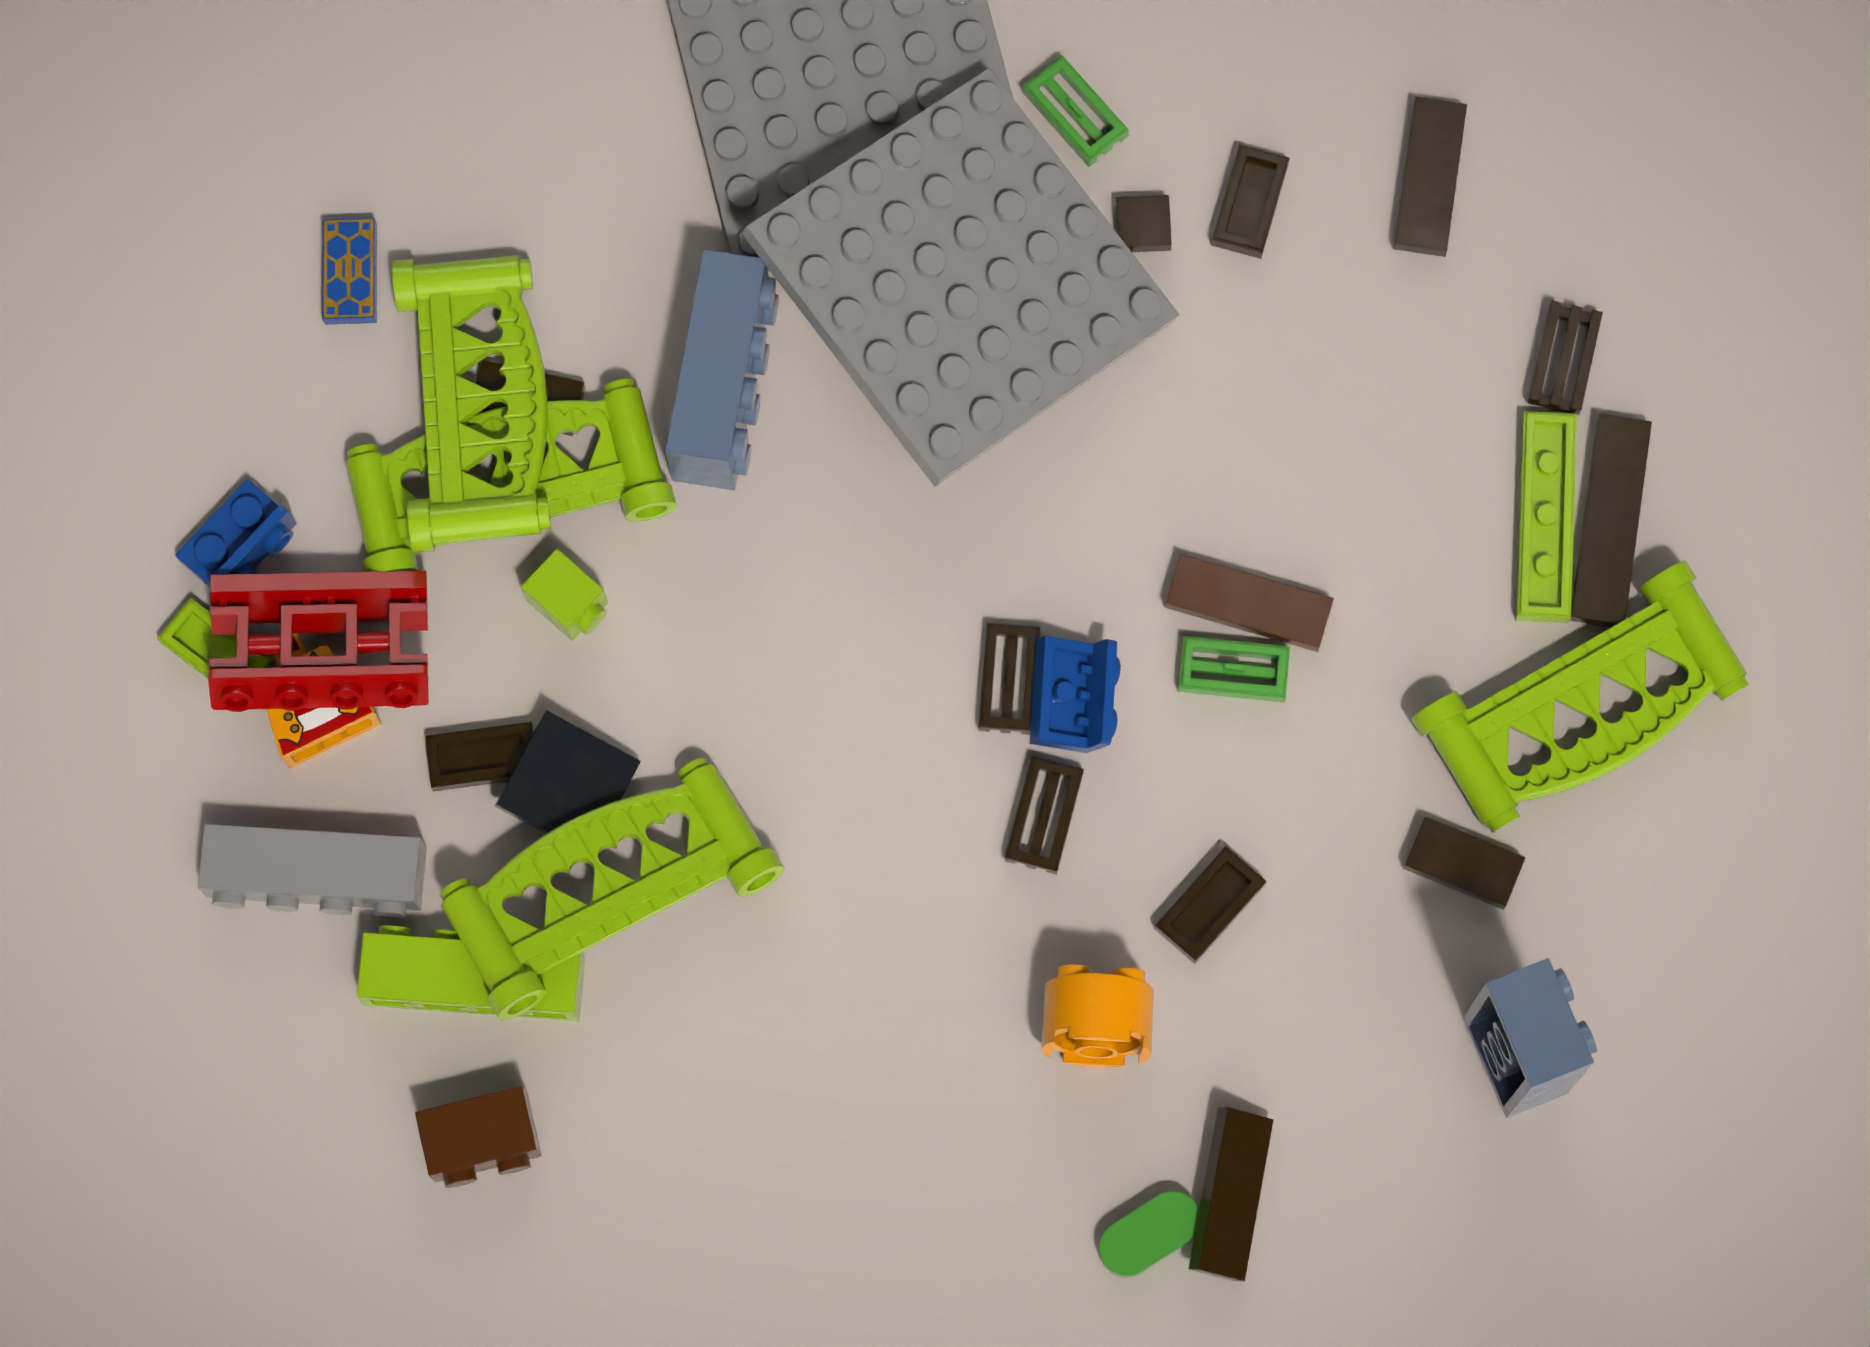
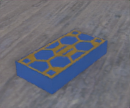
(349, 271)

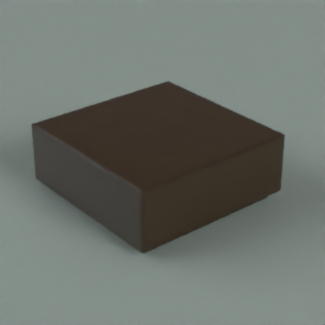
(1144, 223)

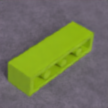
(442, 977)

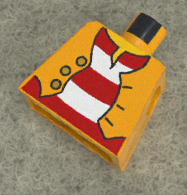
(313, 731)

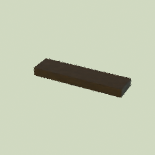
(1610, 520)

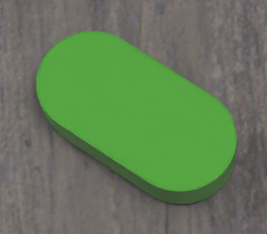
(1149, 1234)

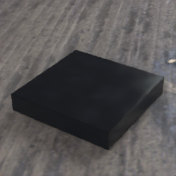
(564, 775)

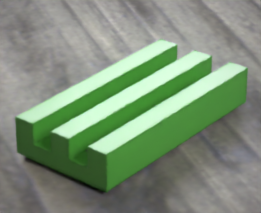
(1103, 144)
(1234, 689)

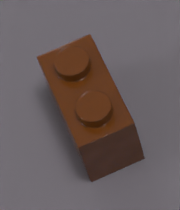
(478, 1136)

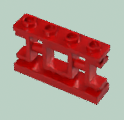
(318, 605)

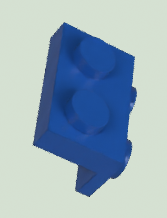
(1074, 694)

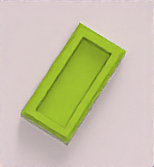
(192, 640)

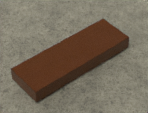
(1249, 602)

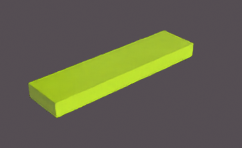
(1546, 517)

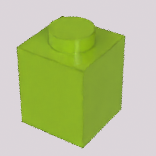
(566, 596)

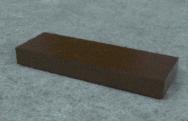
(1430, 176)
(1231, 1194)

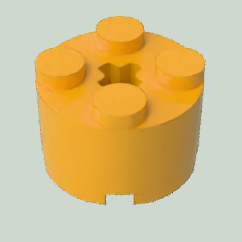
(1098, 1016)

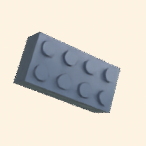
(719, 370)
(1530, 1036)

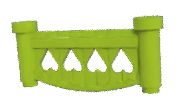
(620, 469)
(459, 503)
(1477, 738)
(514, 952)

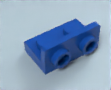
(238, 535)

